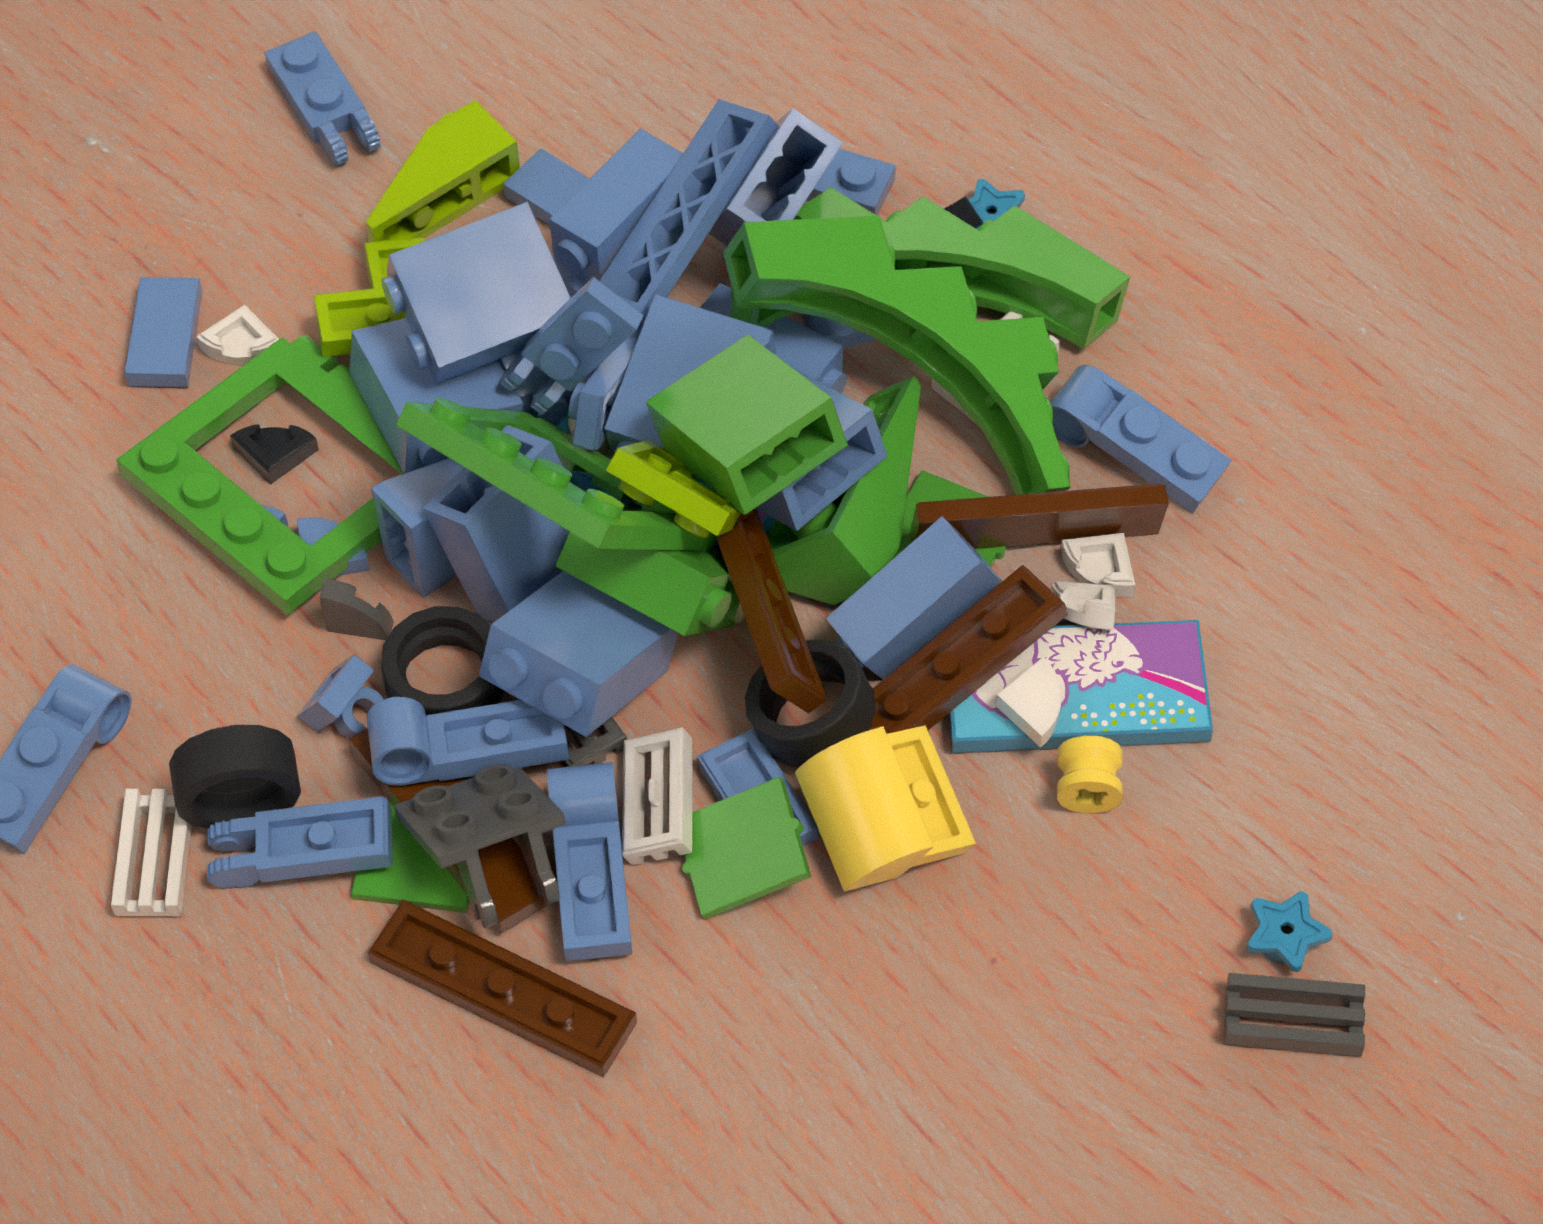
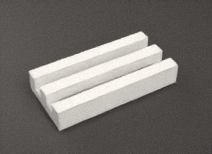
(156, 805)
(661, 841)

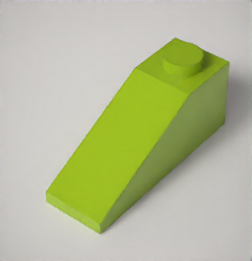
(446, 175)

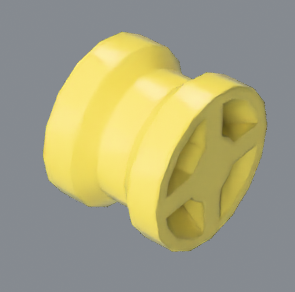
(1089, 774)

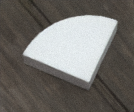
(236, 338)
(1100, 561)
(1087, 603)
(1033, 701)

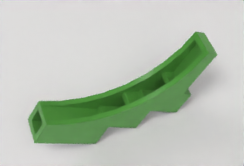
(1006, 264)
(928, 315)

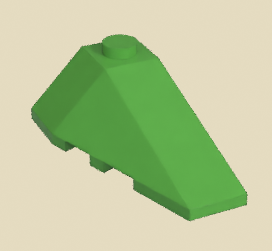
(863, 525)

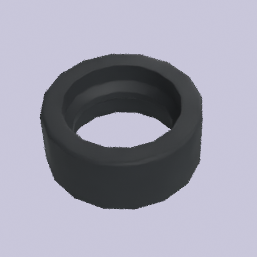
(428, 630)
(847, 718)
(233, 774)

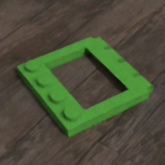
(477, 443)
(222, 513)

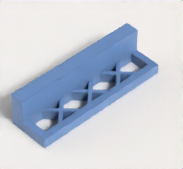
(688, 204)

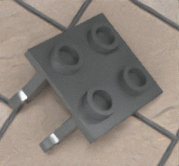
(478, 813)

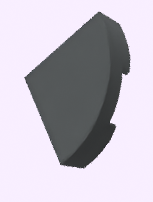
(352, 615)

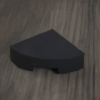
(274, 449)

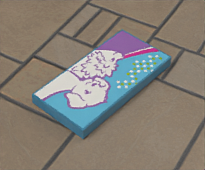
(1115, 684)

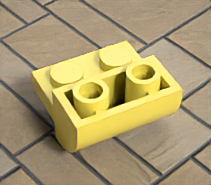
(883, 805)

